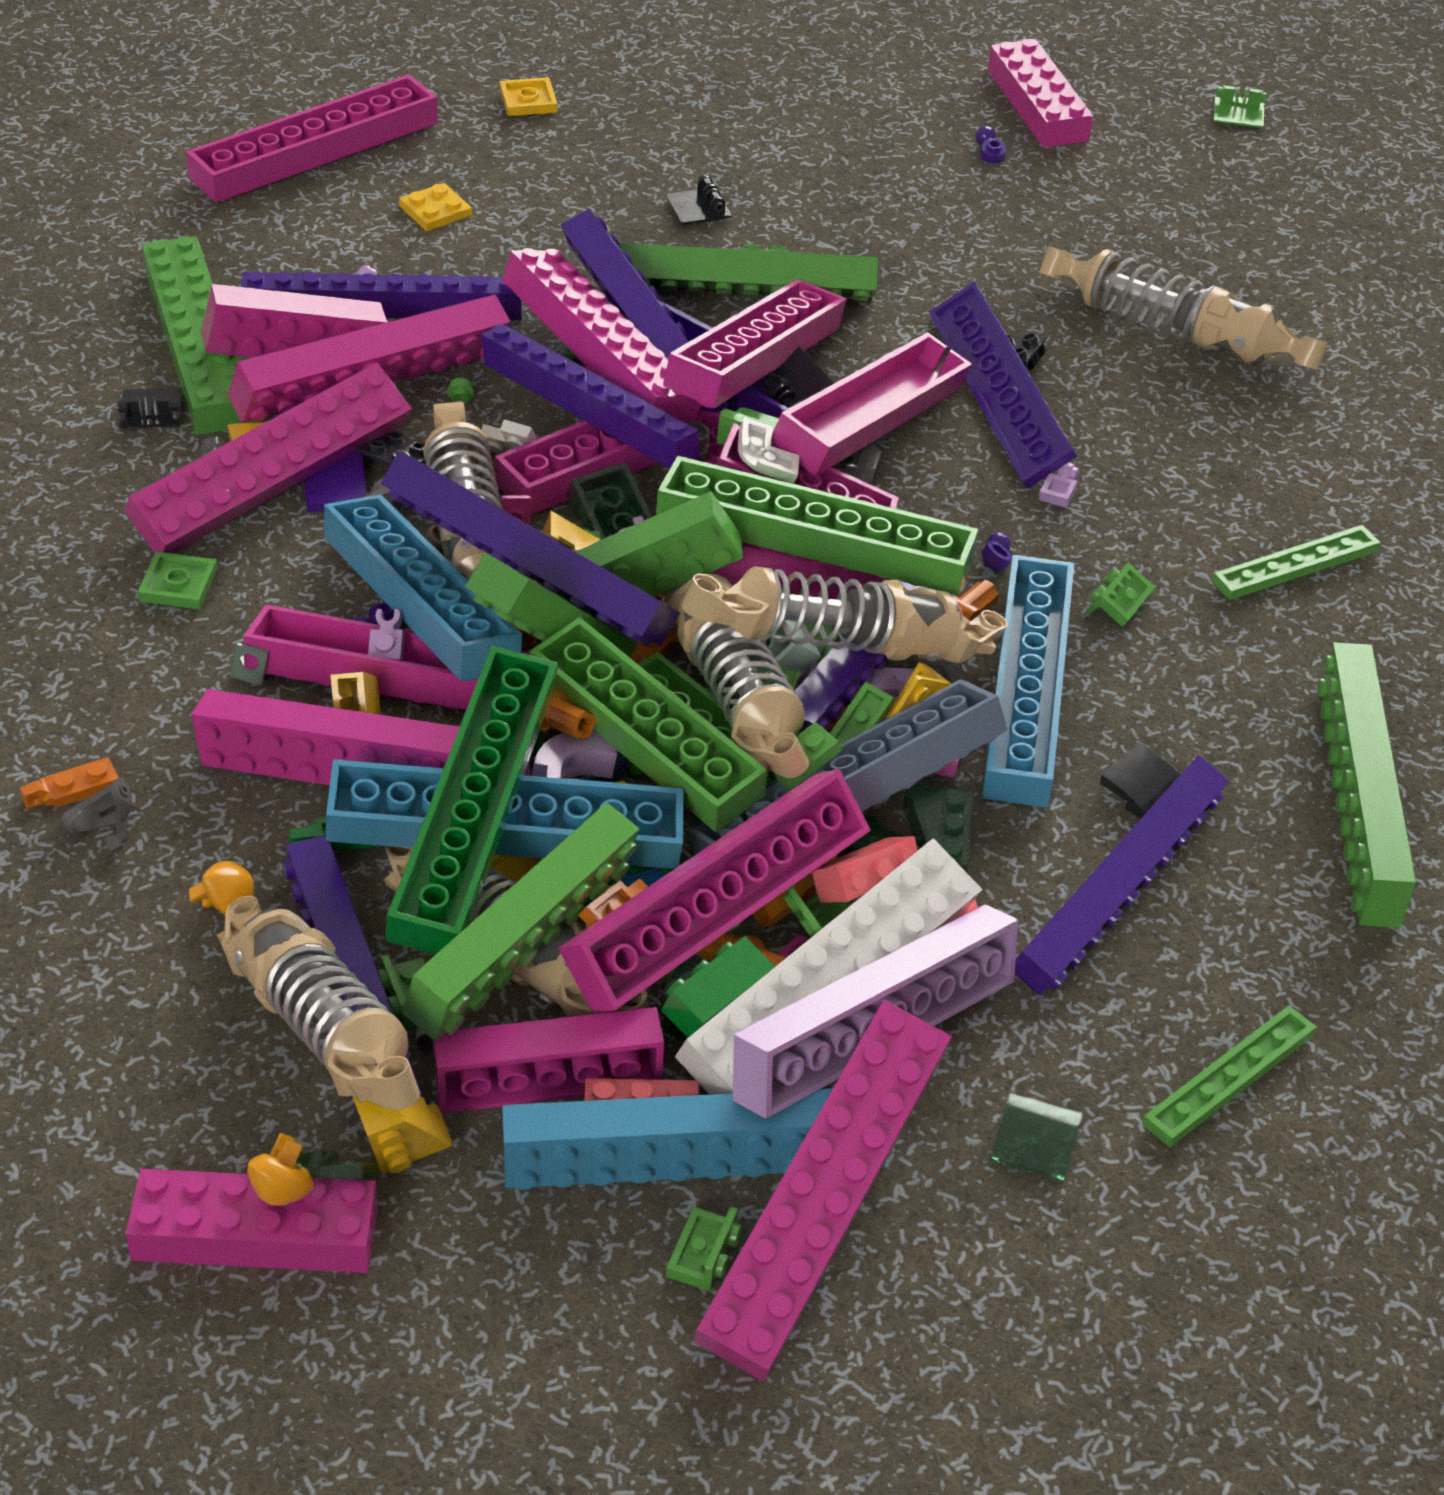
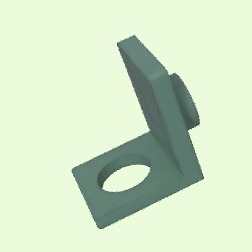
(251, 675)

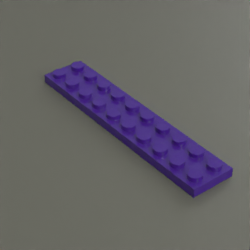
(1003, 386)

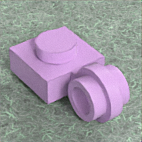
(1061, 487)

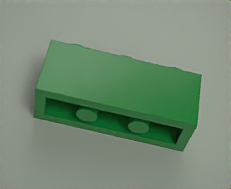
(715, 985)

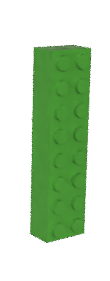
(654, 726)
(520, 923)

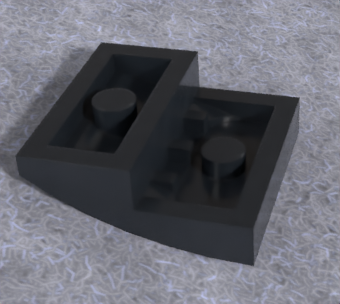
(1139, 778)

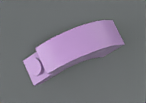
(570, 757)

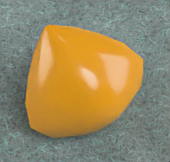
(222, 885)
(277, 1176)

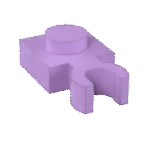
(387, 641)

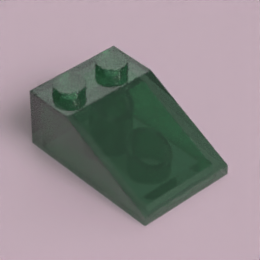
(607, 500)

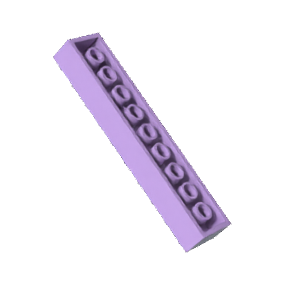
(816, 1036)

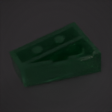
(941, 815)

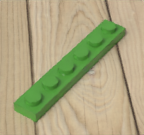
(1295, 562)
(1228, 1076)

